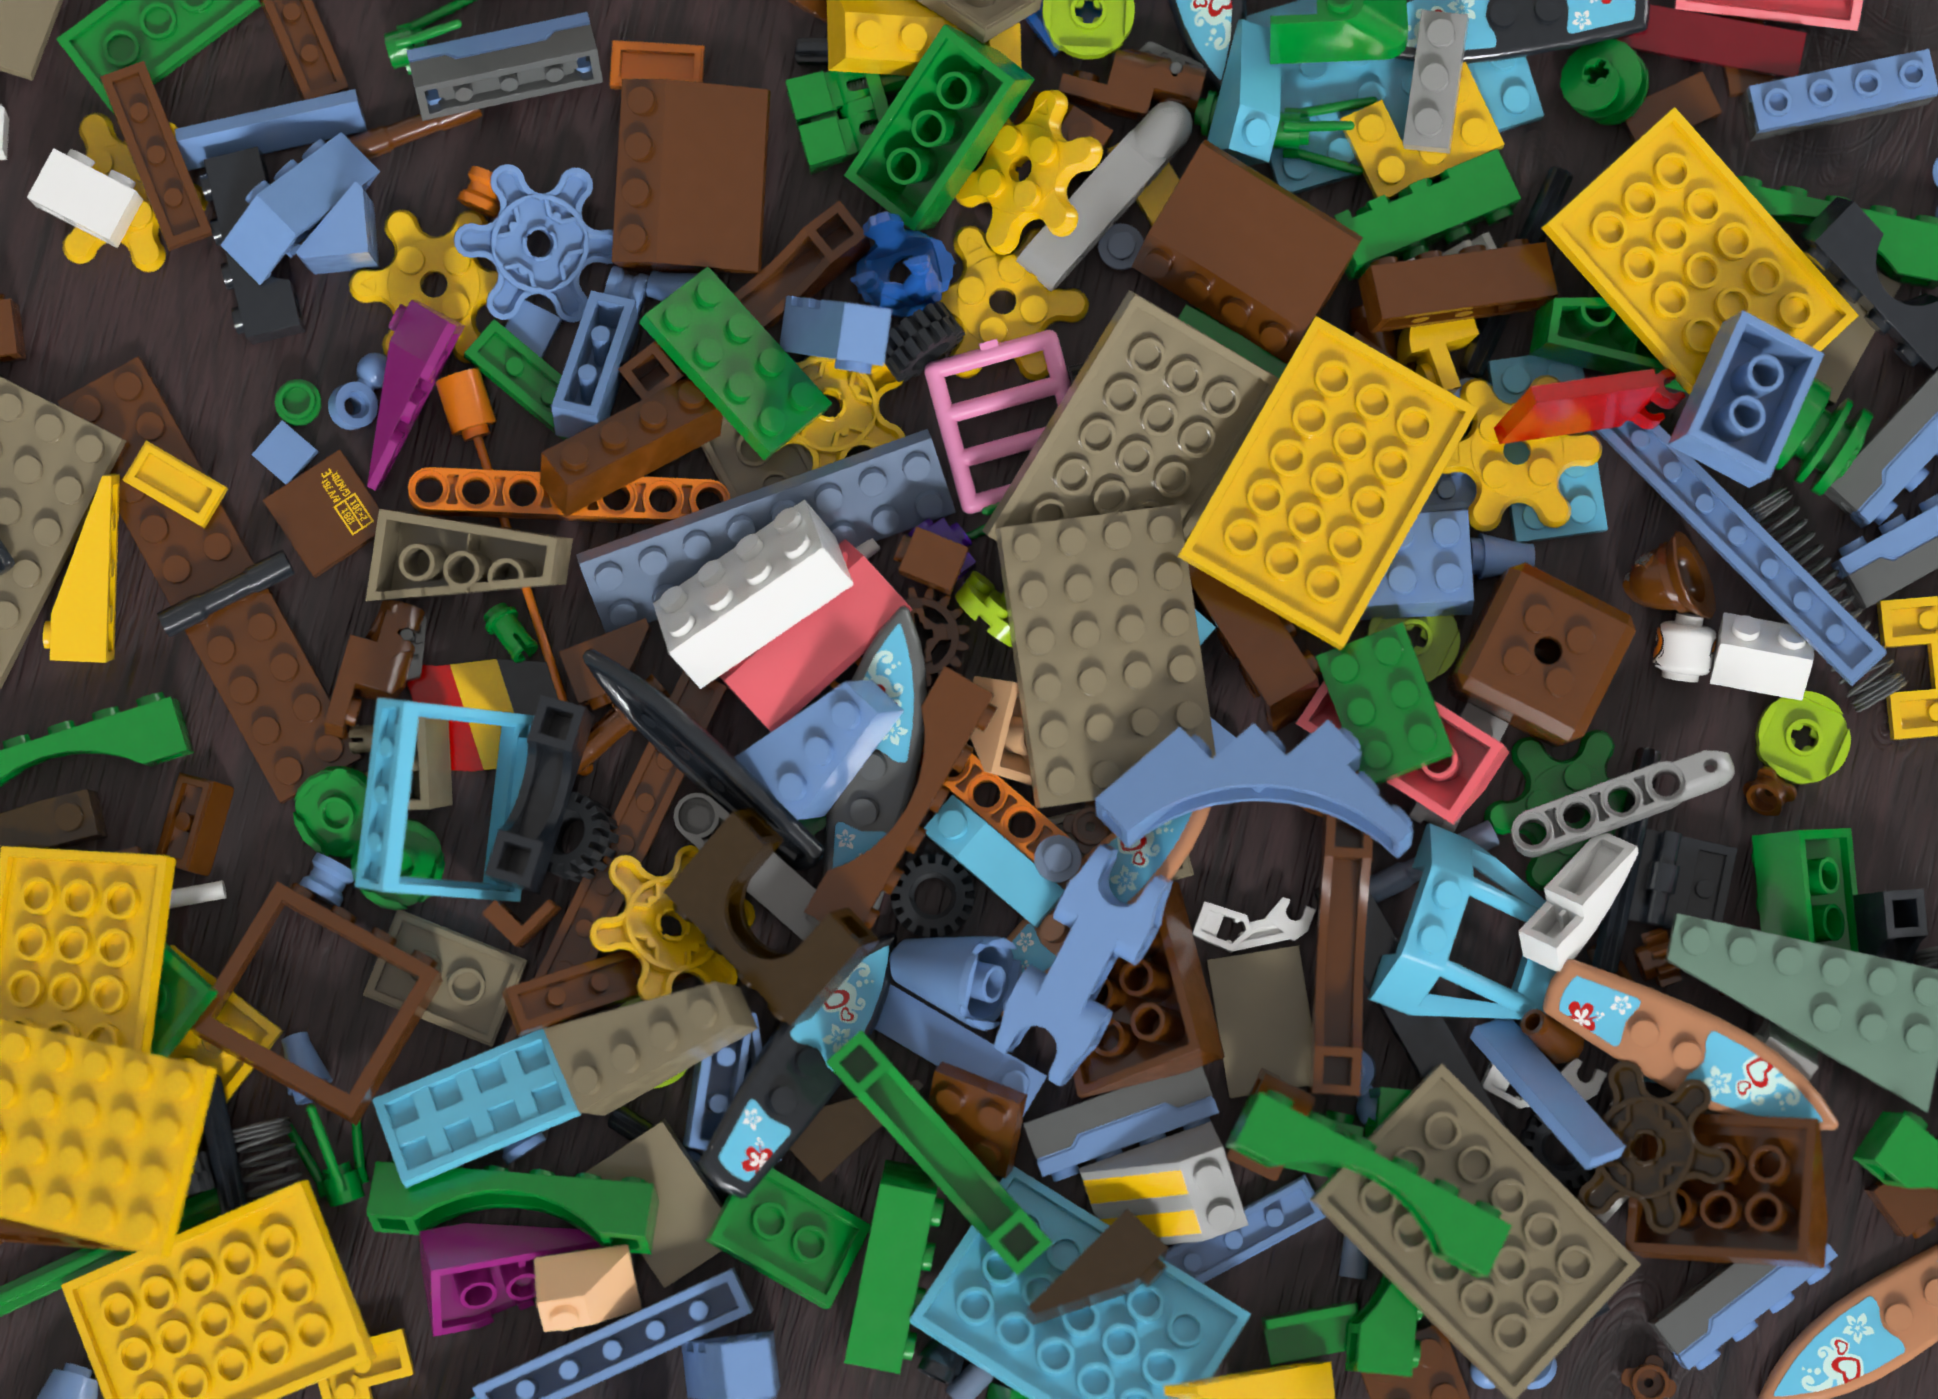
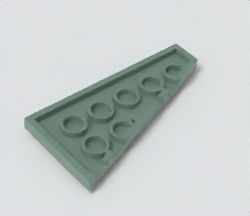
(1842, 1002)

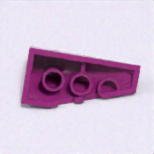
(413, 365)
(486, 1269)

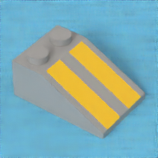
(1171, 1185)

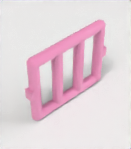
(949, 414)

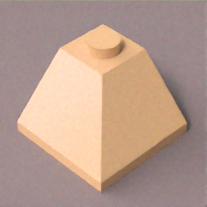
(1003, 742)
(585, 1287)

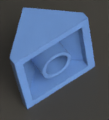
(344, 237)

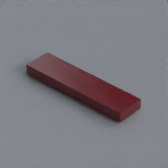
(1720, 42)

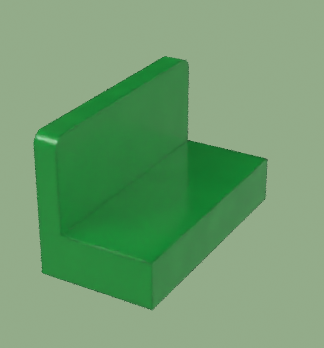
(1308, 1332)

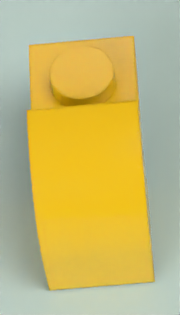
(1431, 347)

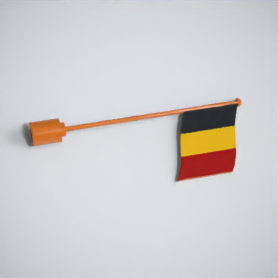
(493, 682)

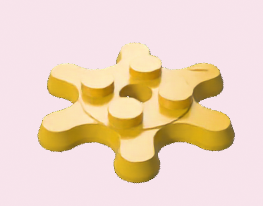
(1045, 189)
(143, 232)
(414, 260)
(1034, 309)
(859, 416)
(1506, 483)
(640, 930)

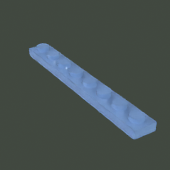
(1748, 549)

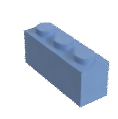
(591, 371)

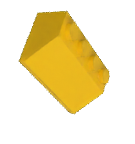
(892, 36)

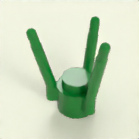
(412, 36)
(1296, 125)
(339, 1181)

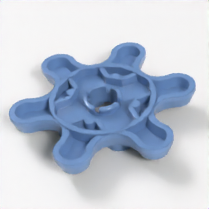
(505, 243)

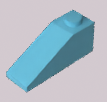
(1248, 98)
(993, 861)

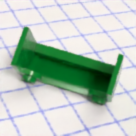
(1341, 32)

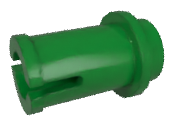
(504, 624)

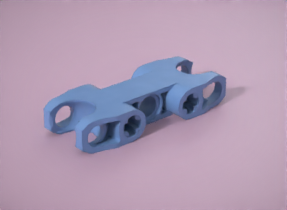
(1098, 935)

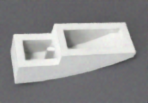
(1577, 901)

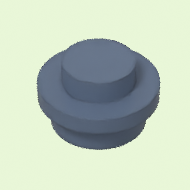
(1120, 246)
(1057, 858)

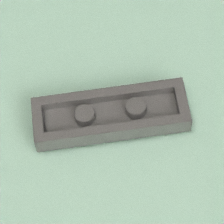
(1435, 81)

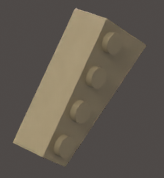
(447, 556)
(642, 1045)

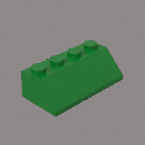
(938, 128)
(1807, 885)

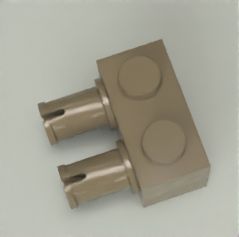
(431, 765)

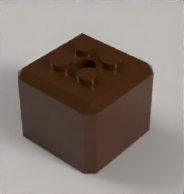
(1507, 680)

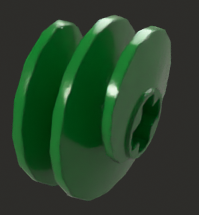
(1605, 81)

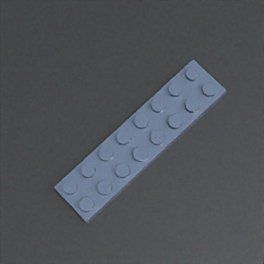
(855, 498)

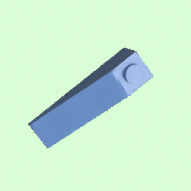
(944, 1040)

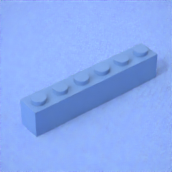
(624, 1342)

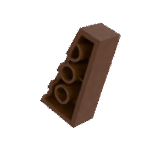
(1263, 646)

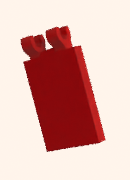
(1588, 405)

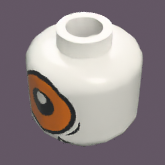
(1684, 648)

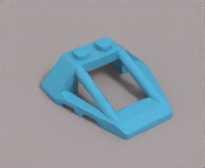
(1431, 927)

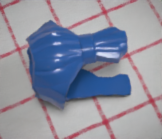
(928, 263)

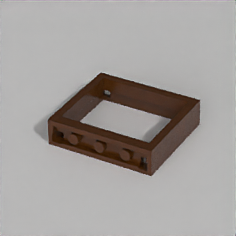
(381, 944)

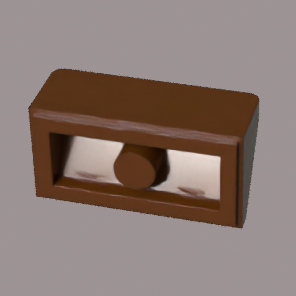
(195, 823)

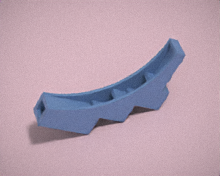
(1253, 767)

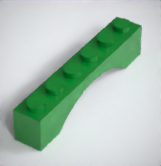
(1906, 249)
(144, 734)
(1900, 1151)
(939, 1152)
(604, 1209)
(1454, 1228)
(1385, 1329)

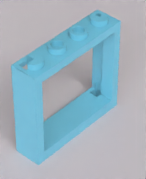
(390, 789)

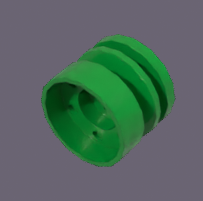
(1824, 438)

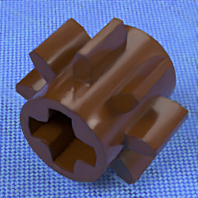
(1651, 959)

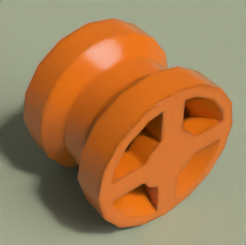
(479, 193)

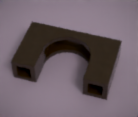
(713, 898)

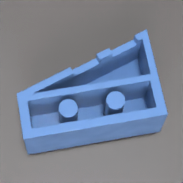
(295, 204)
(836, 330)
(822, 747)
(715, 1086)
(732, 1367)

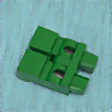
(815, 106)

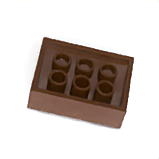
(690, 177)
(1246, 251)
(1159, 1013)
(1761, 1213)

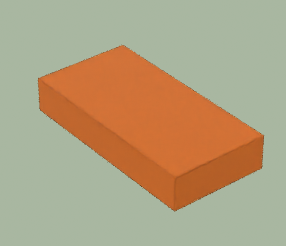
(655, 61)

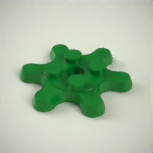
(1547, 781)

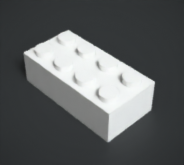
(752, 593)

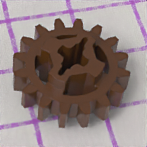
(941, 633)

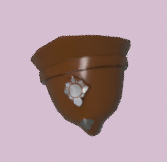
(1672, 579)

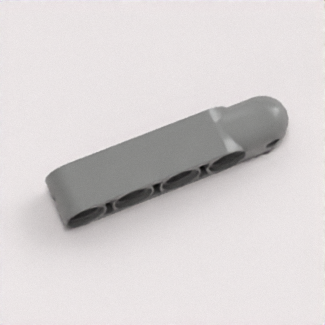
(1110, 192)
(1688, 772)
(773, 885)

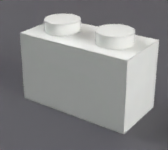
(85, 196)
(1761, 657)

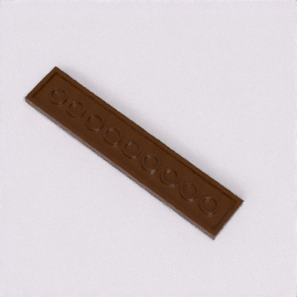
(243, 645)

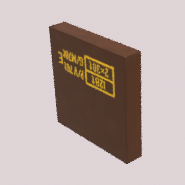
(325, 513)

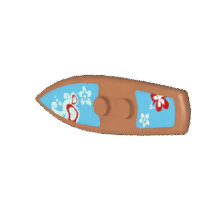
(1151, 856)
(1681, 1043)
(1862, 1334)

